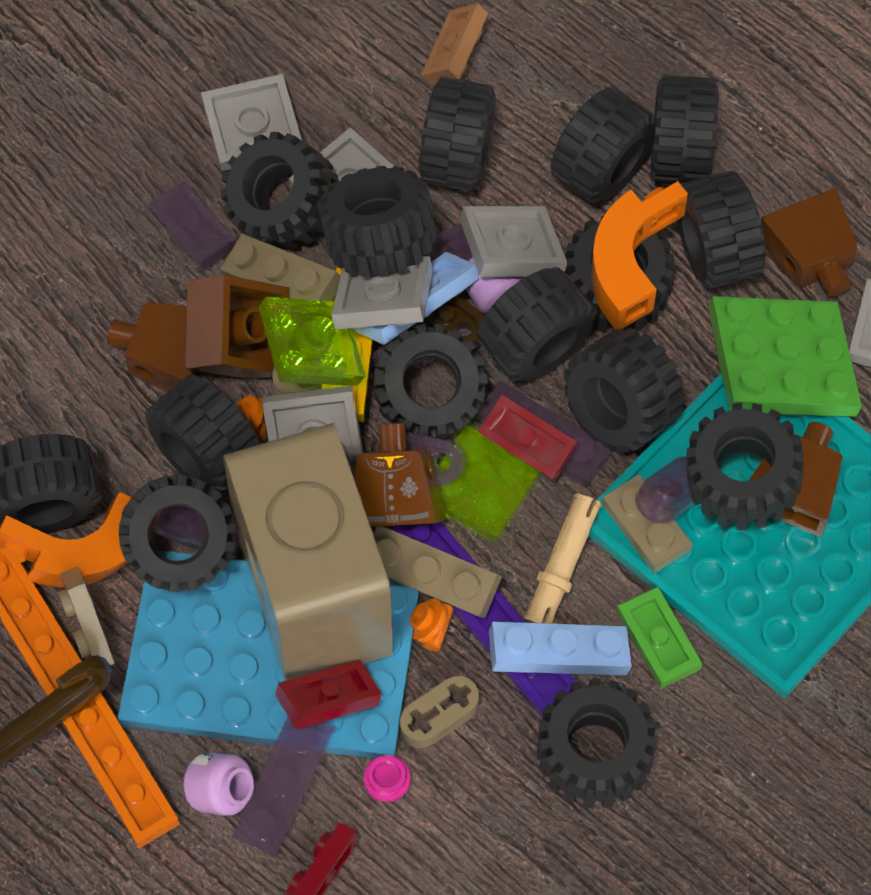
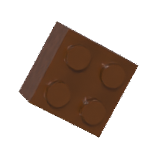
(227, 327)

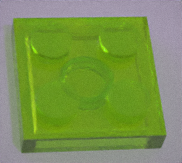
(308, 345)
(489, 487)

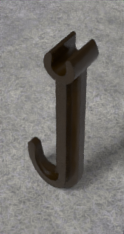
(74, 691)

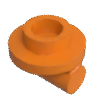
(253, 411)
(431, 623)

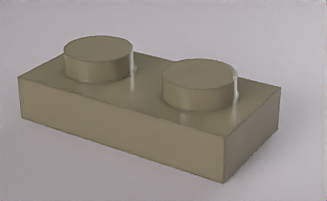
(655, 542)
(77, 602)

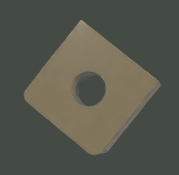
(310, 552)

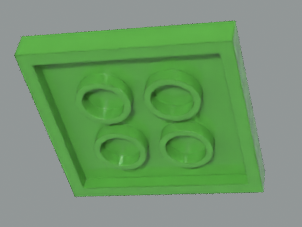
(784, 356)

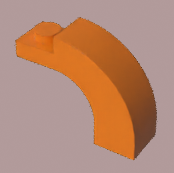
(616, 278)
(94, 555)

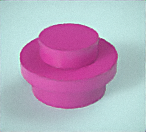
(387, 778)

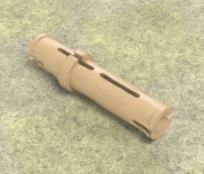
(566, 551)

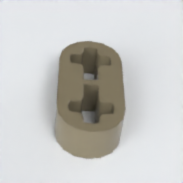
(445, 720)

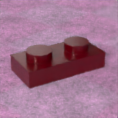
(528, 437)
(328, 694)
(331, 855)

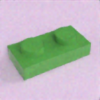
(659, 638)

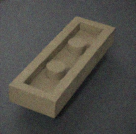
(272, 265)
(436, 572)

